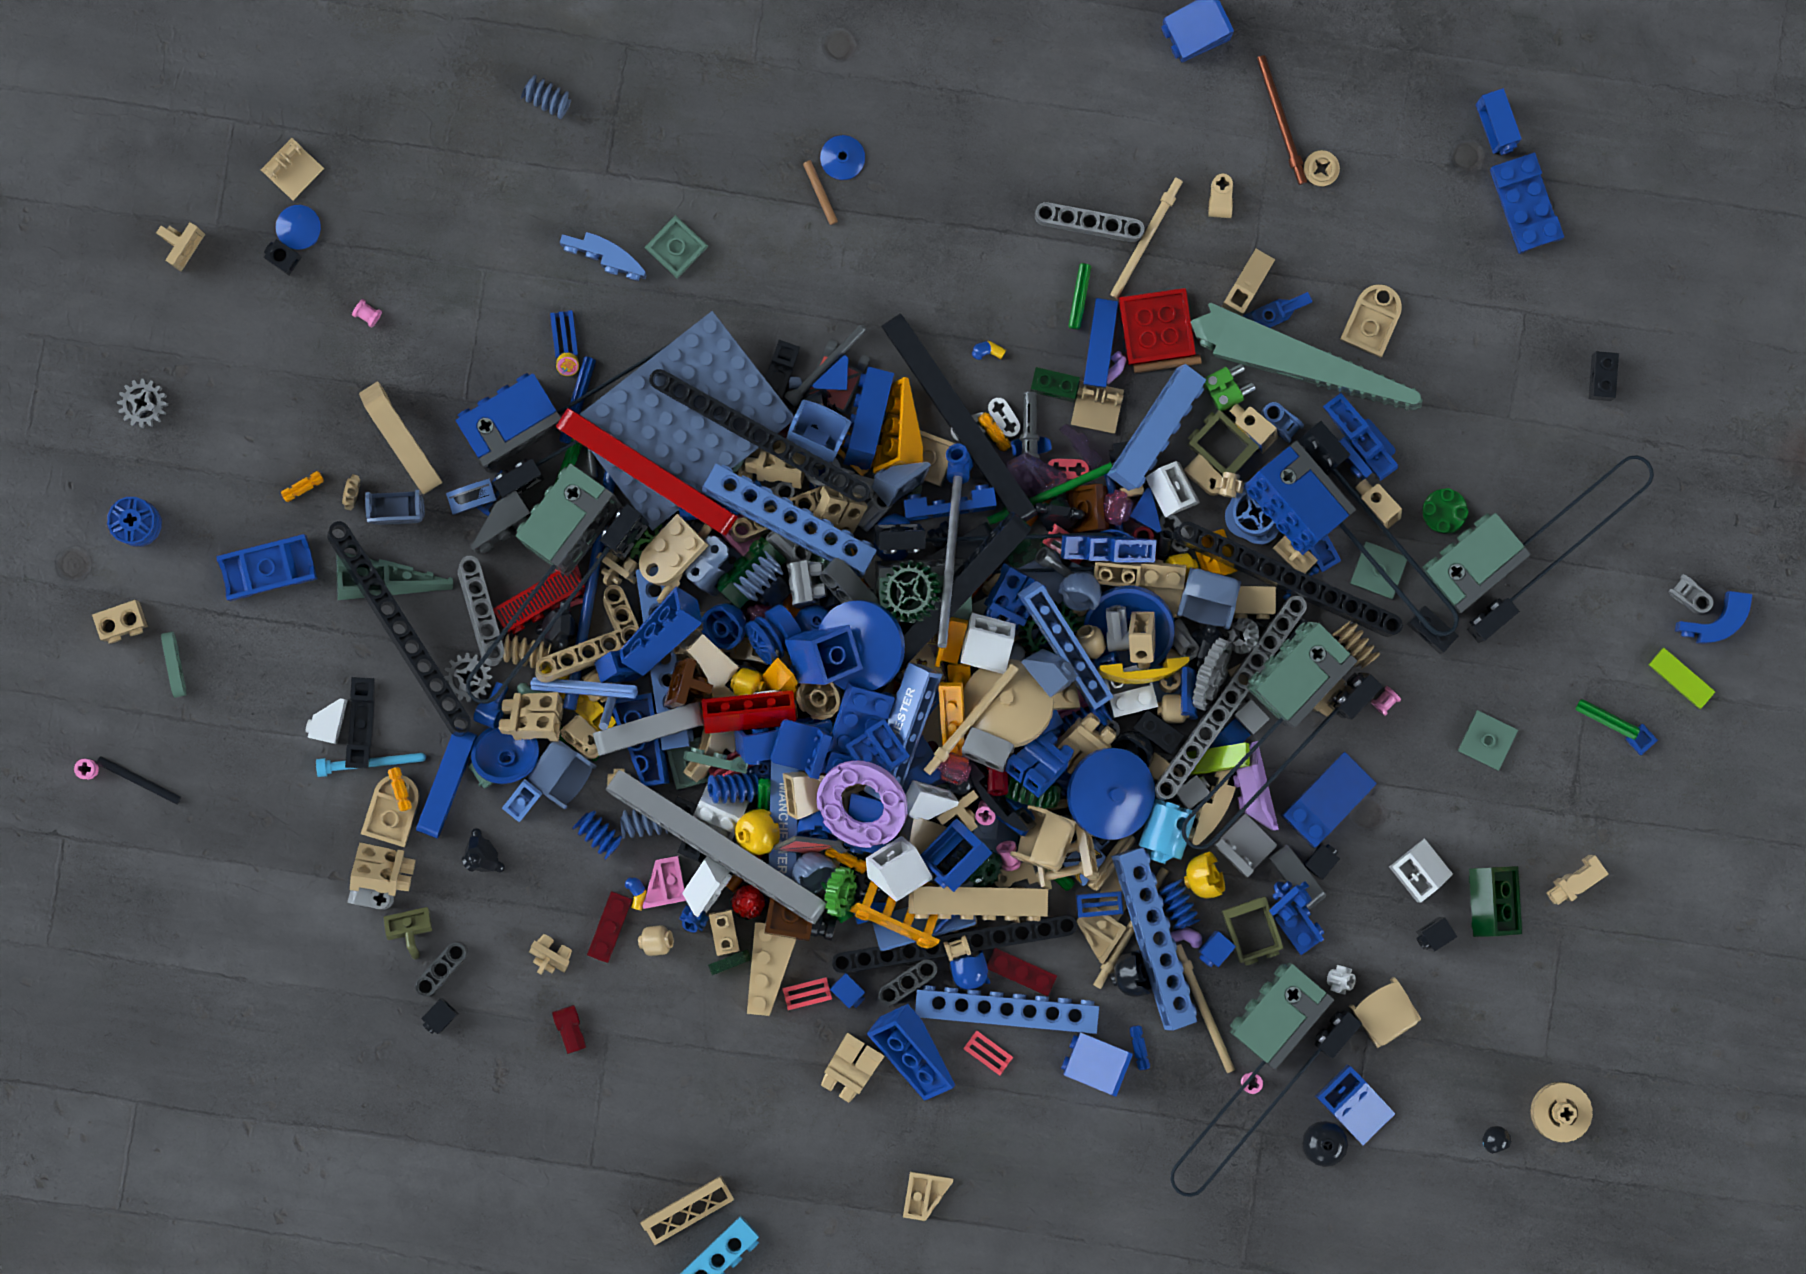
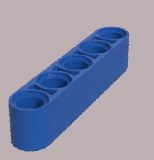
(446, 784)

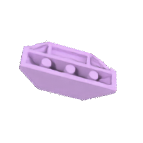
(1249, 781)

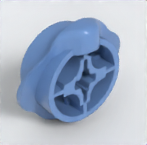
(1261, 536)

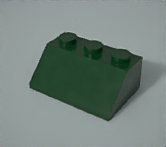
(726, 581)
(1495, 901)

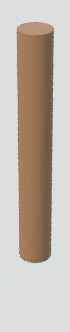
(819, 190)
(1166, 364)

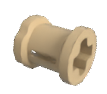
(957, 948)

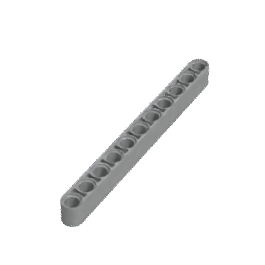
(1220, 703)
(716, 847)

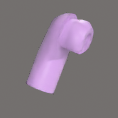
(1117, 368)
(1188, 935)

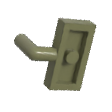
(407, 925)

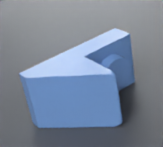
(522, 800)

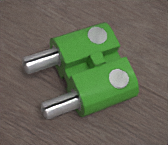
(1223, 388)

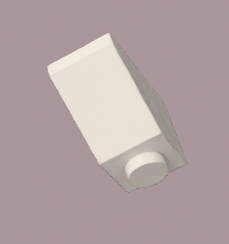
(327, 722)
(928, 800)

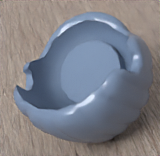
(1080, 591)
(812, 870)

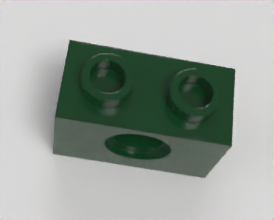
(1054, 384)

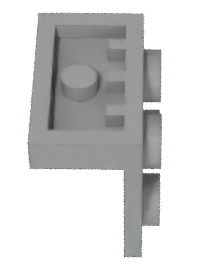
(1245, 845)

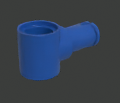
(491, 713)

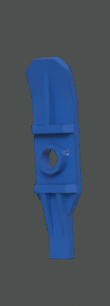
(1281, 310)

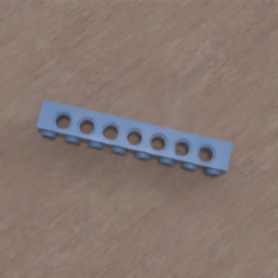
(784, 507)
(660, 670)
(1145, 930)
(1086, 1024)

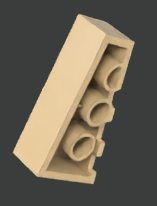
(768, 968)

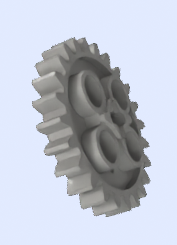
(1212, 674)

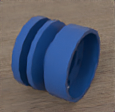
(143, 531)
(769, 634)

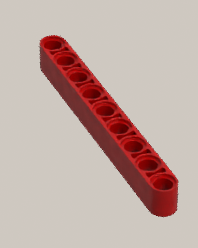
(646, 471)

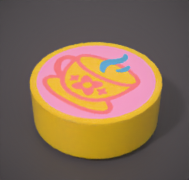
(567, 364)

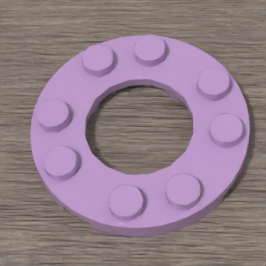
(846, 827)

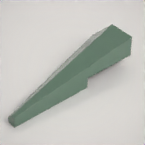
(397, 578)

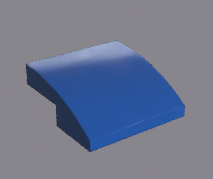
(1188, 681)
(878, 746)

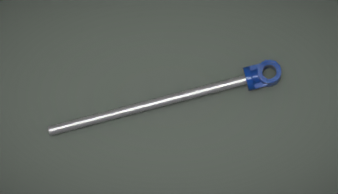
(958, 473)

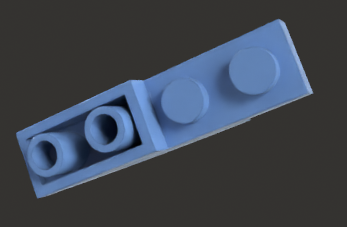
(613, 257)

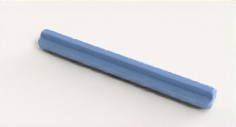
(585, 688)

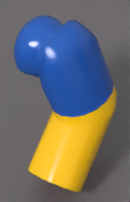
(987, 347)
(638, 890)

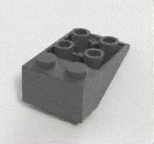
(501, 522)

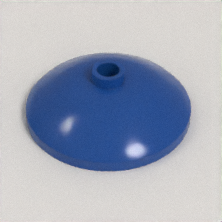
(494, 748)

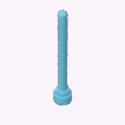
(326, 767)

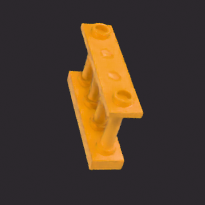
(952, 703)
(864, 912)

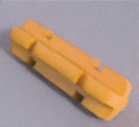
(994, 431)
(302, 486)
(399, 789)
(847, 859)

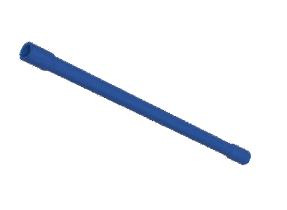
(571, 700)

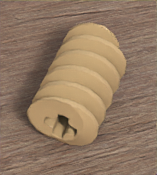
(1355, 644)
(518, 651)

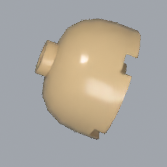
(820, 700)

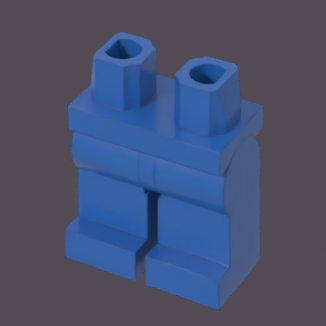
(1004, 597)
(1040, 763)

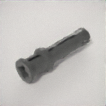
(1029, 436)

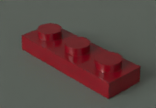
(609, 927)
(1021, 972)

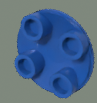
(298, 227)

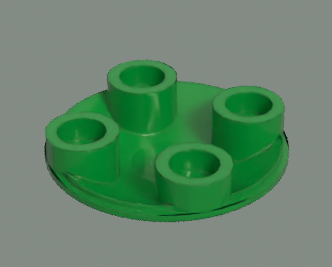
(1445, 511)

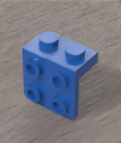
(1357, 465)
(802, 747)

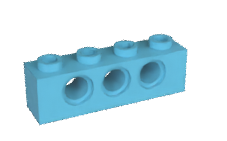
(738, 1229)

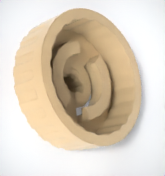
(1568, 1097)

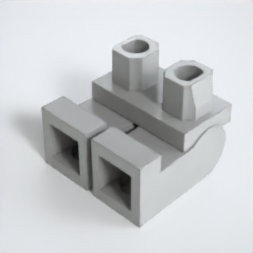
(802, 582)

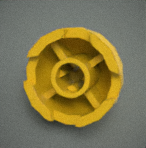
(757, 832)
(1204, 877)

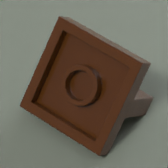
(1090, 500)
(683, 684)
(786, 923)

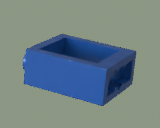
(1498, 122)
(944, 845)

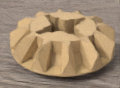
(1321, 157)
(351, 492)

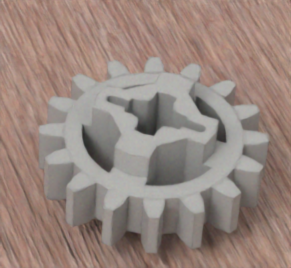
(139, 411)
(454, 672)

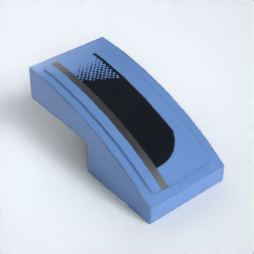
(471, 496)

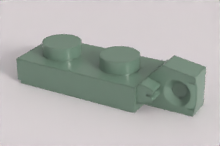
(718, 760)

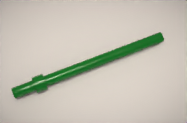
(1053, 492)

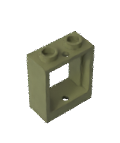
(1210, 420)
(1269, 951)

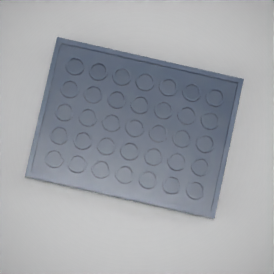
(677, 435)

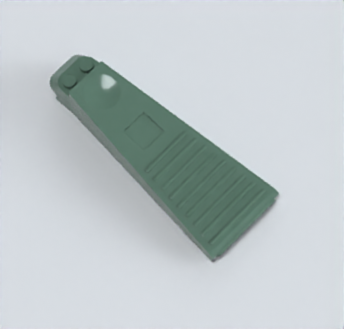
(1269, 350)

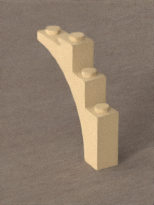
(718, 670)

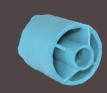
(1163, 831)

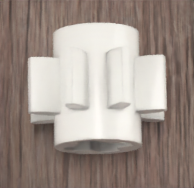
(1341, 979)

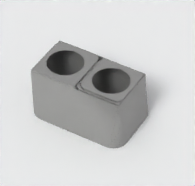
(987, 749)

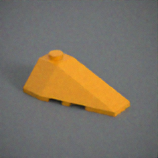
(901, 433)
(780, 678)

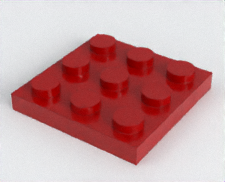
(1157, 326)

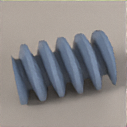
(546, 97)
(759, 577)
(638, 823)

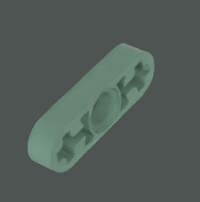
(173, 664)

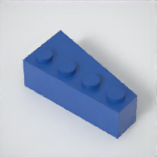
(868, 418)
(646, 757)

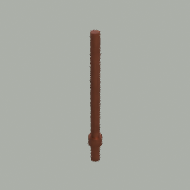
(1295, 161)

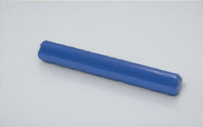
(580, 389)

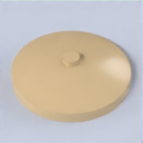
(1017, 712)

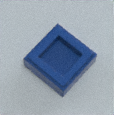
(1643, 741)

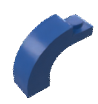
(1733, 615)

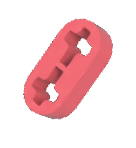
(1069, 463)

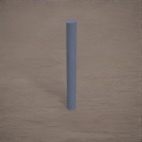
(607, 712)

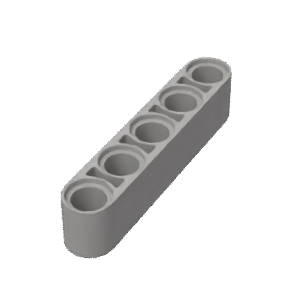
(1078, 226)
(480, 600)
(648, 728)

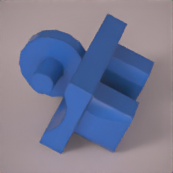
(1296, 894)

